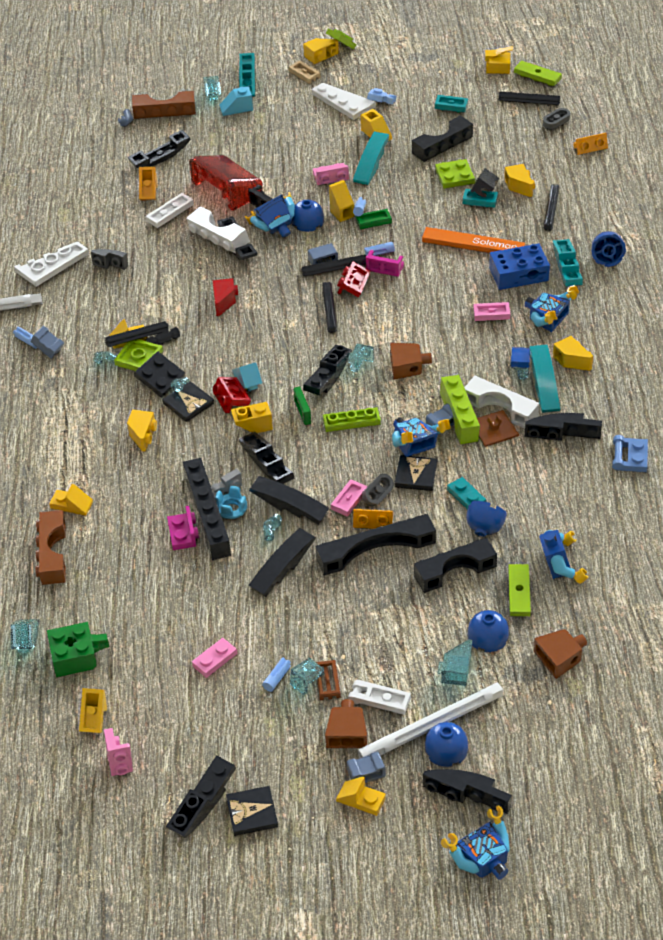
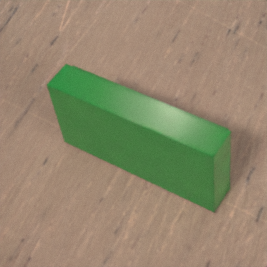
(373, 219)
(302, 405)

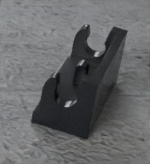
(485, 180)
(257, 197)

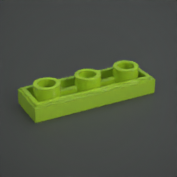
(537, 73)
(351, 419)
(519, 590)

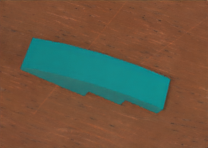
(247, 71)
(370, 158)
(567, 262)
(544, 378)

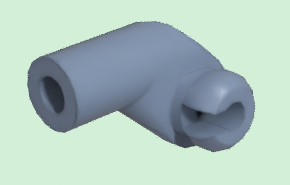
(126, 119)

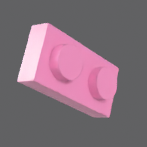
(491, 311)
(348, 498)
(214, 657)

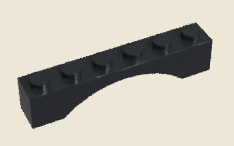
(207, 508)
(413, 532)

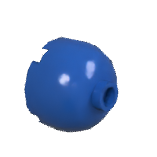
(308, 215)
(608, 249)
(485, 519)
(488, 631)
(446, 744)

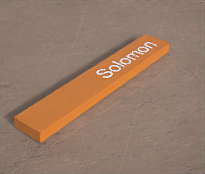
(467, 241)

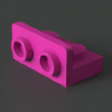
(182, 530)

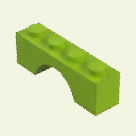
(464, 417)

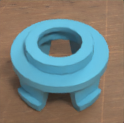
(233, 497)

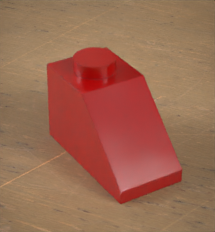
(224, 294)

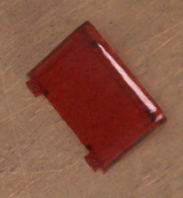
(225, 176)

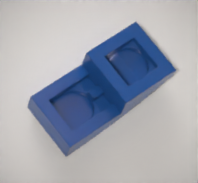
(520, 357)

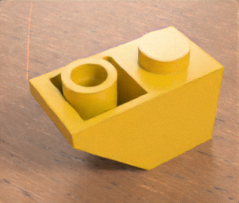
(320, 49)
(373, 121)
(519, 180)
(341, 201)
(572, 354)
(253, 417)
(140, 427)

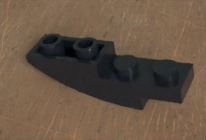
(329, 371)
(559, 424)
(461, 784)
(202, 799)

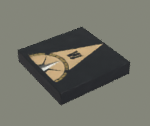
(188, 401)
(416, 473)
(251, 810)

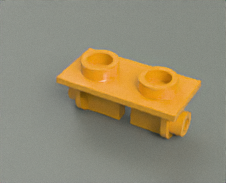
(591, 143)
(371, 518)

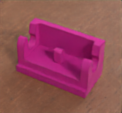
(384, 265)

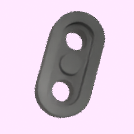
(556, 118)
(376, 490)

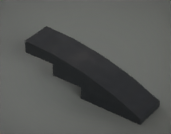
(266, 458)
(286, 497)
(281, 561)

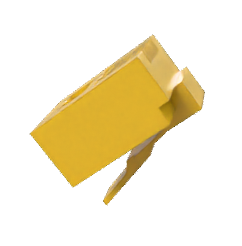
(498, 60)

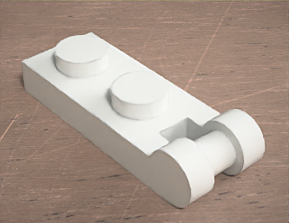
(380, 697)

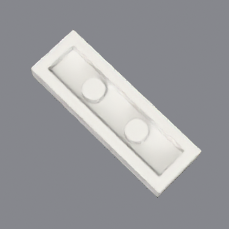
(169, 210)

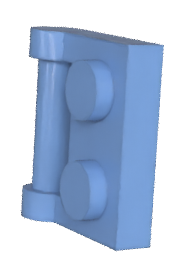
(636, 454)

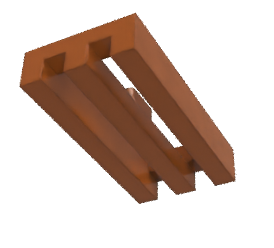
(328, 693)

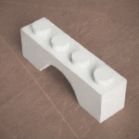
(229, 237)
(486, 393)

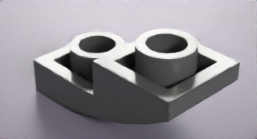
(106, 257)

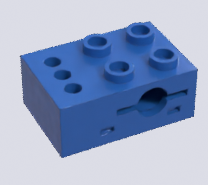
(519, 266)

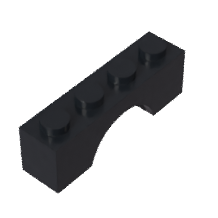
(429, 146)
(476, 556)

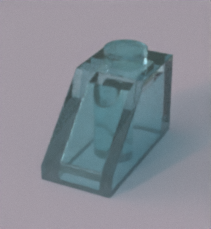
(211, 87)
(24, 634)
(456, 664)

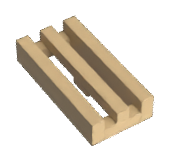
(304, 72)

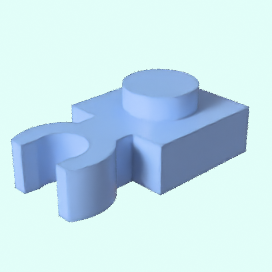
(380, 96)

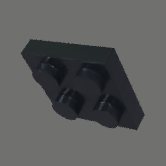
(158, 374)

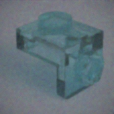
(360, 353)
(304, 674)

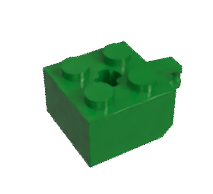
(75, 648)

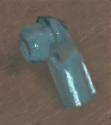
(99, 356)
(523, 373)
(178, 384)
(271, 525)

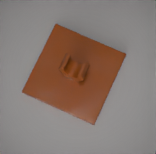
(496, 428)

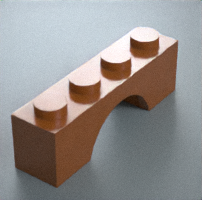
(179, 105)
(51, 564)

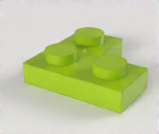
(341, 37)

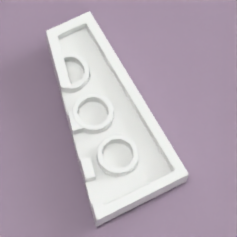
(343, 101)
(51, 264)

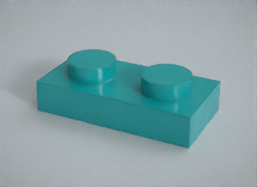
(451, 103)
(472, 198)
(464, 492)

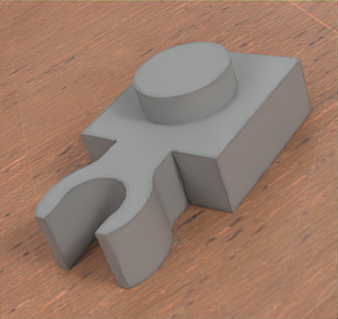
(230, 479)

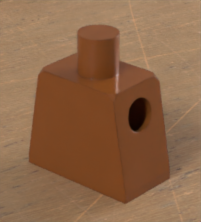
(407, 359)
(559, 651)
(346, 727)

